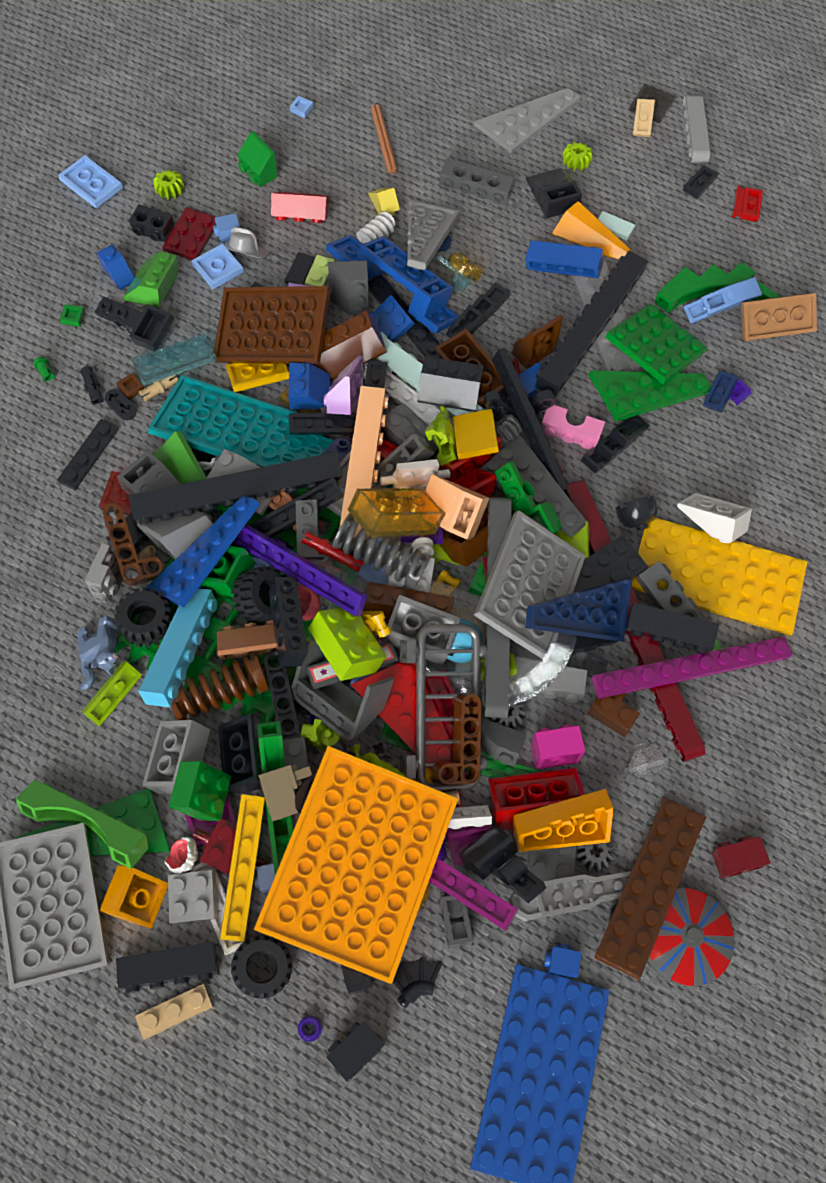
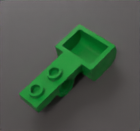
(521, 498)

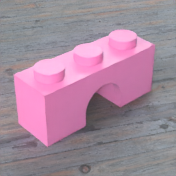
(586, 434)

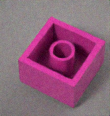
(557, 747)

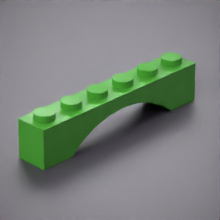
(44, 803)

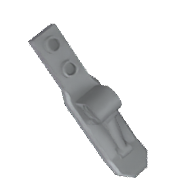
(570, 895)

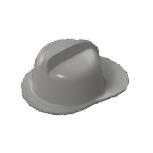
(245, 242)

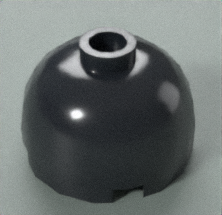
(638, 513)

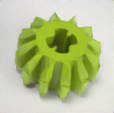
(577, 156)
(168, 184)

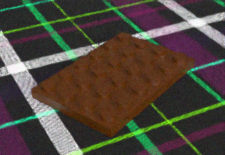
(272, 324)

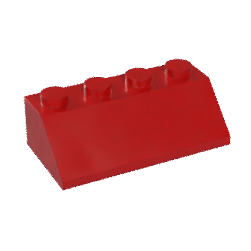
(528, 792)

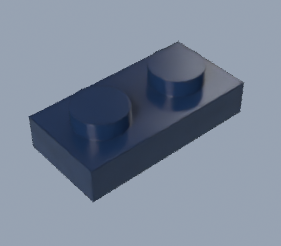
(720, 391)

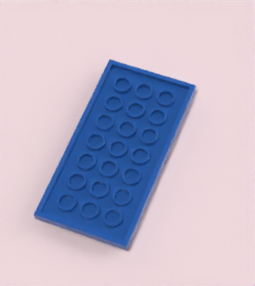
(540, 1079)

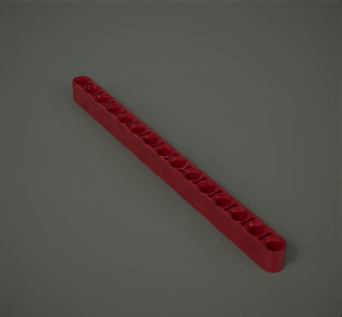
(667, 696)

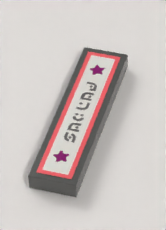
(323, 674)

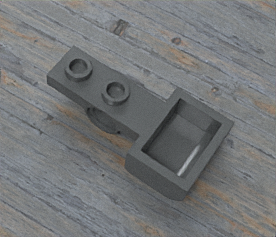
(308, 521)

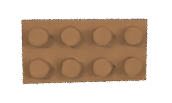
(779, 316)

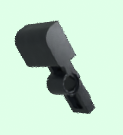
(146, 326)
(495, 854)

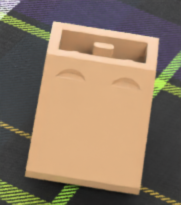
(462, 506)

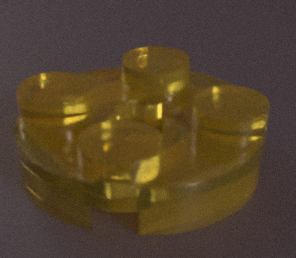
(461, 264)

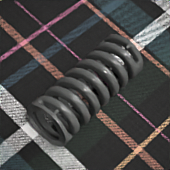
(345, 537)

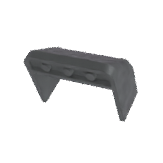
(336, 703)

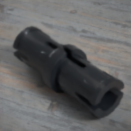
(91, 385)

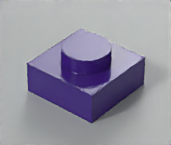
(740, 392)

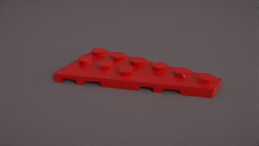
(401, 712)

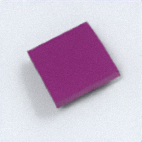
(461, 838)

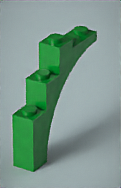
(689, 286)
(273, 758)

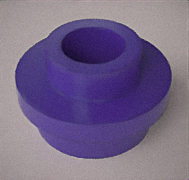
(302, 1025)

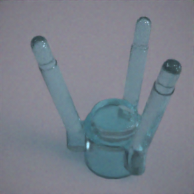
(460, 281)

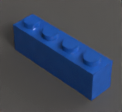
(564, 259)

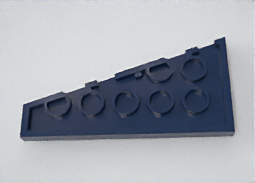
(589, 613)

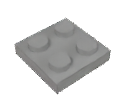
(192, 896)

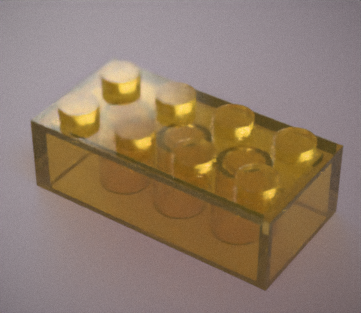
(395, 511)

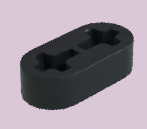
(123, 402)

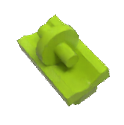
(319, 735)

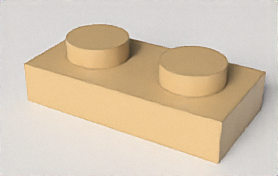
(644, 117)

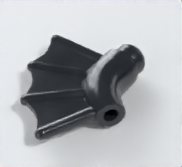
(415, 980)

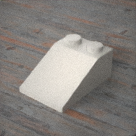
(717, 517)

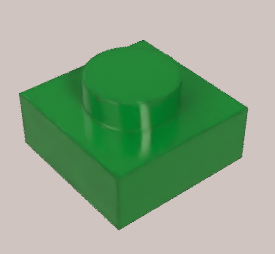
(72, 315)

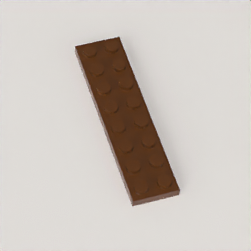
(650, 889)

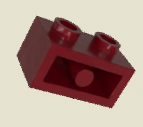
(740, 857)

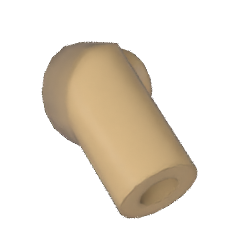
(148, 551)

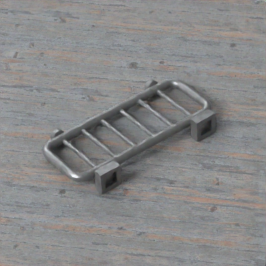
(414, 652)

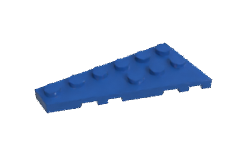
(191, 568)

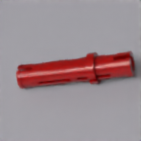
(326, 548)

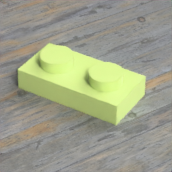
(319, 271)

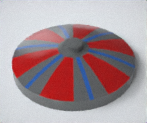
(693, 940)

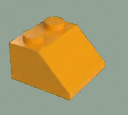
(134, 896)

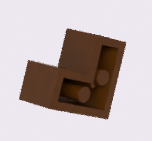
(614, 713)

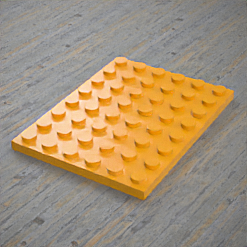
(357, 865)

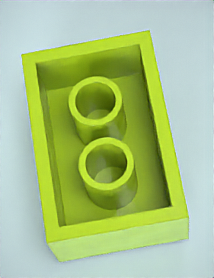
(346, 643)

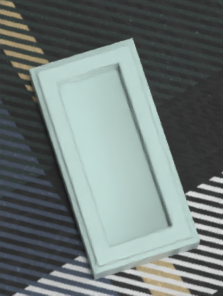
(617, 225)

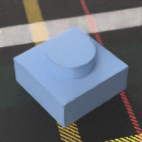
(301, 106)

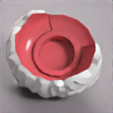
(182, 855)

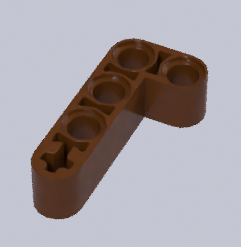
(126, 544)
(460, 739)

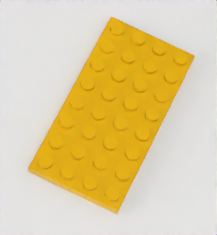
(727, 577)

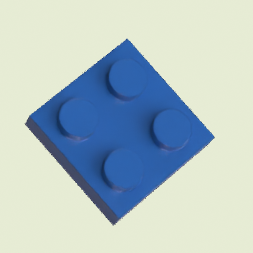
(392, 319)

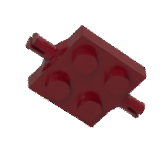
(219, 846)

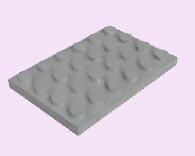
(527, 570)
(49, 907)

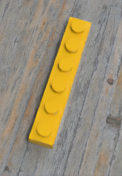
(242, 868)

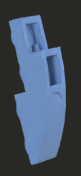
(722, 300)

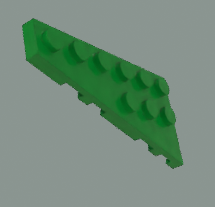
(639, 392)
(136, 811)

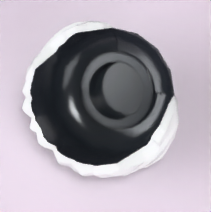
(205, 459)

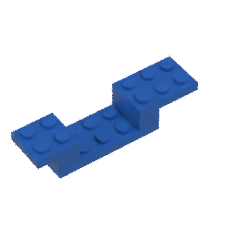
(383, 256)

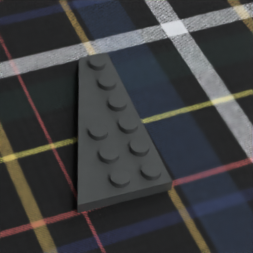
(544, 485)

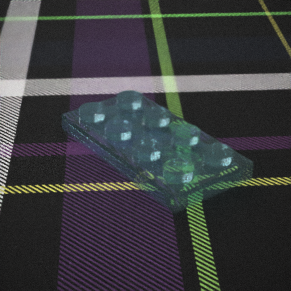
(173, 360)

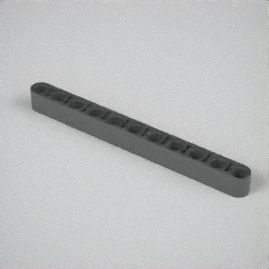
(497, 644)

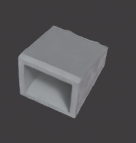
(177, 533)

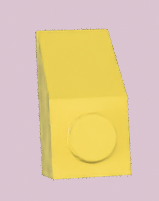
(385, 200)

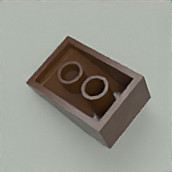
(538, 343)

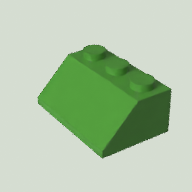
(153, 280)

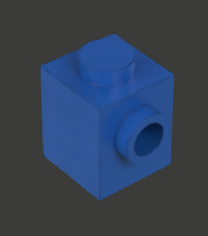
(563, 961)

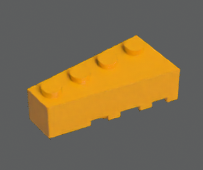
(565, 823)

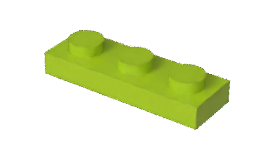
(111, 693)

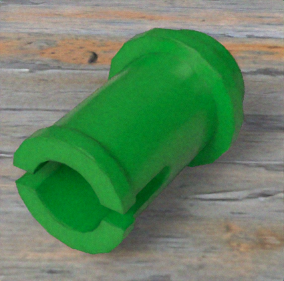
(41, 363)

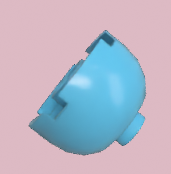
(463, 641)

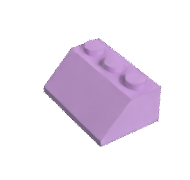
(346, 389)

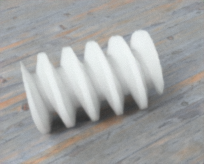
(380, 226)

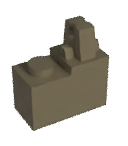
(279, 787)

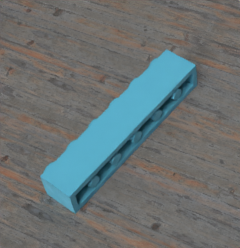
(177, 649)

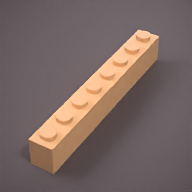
(365, 445)

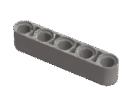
(697, 129)

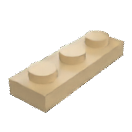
(173, 1011)

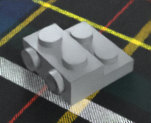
(101, 575)

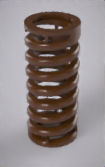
(256, 677)

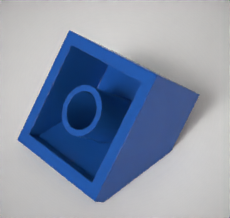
(307, 386)

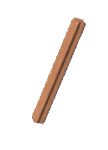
(384, 139)

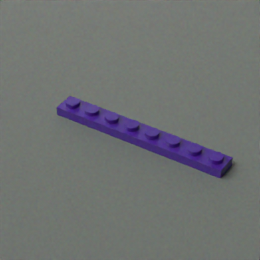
(302, 569)

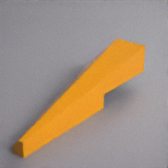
(585, 229)

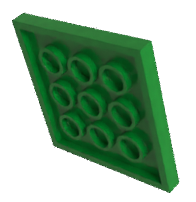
(656, 343)

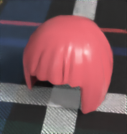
(309, 602)

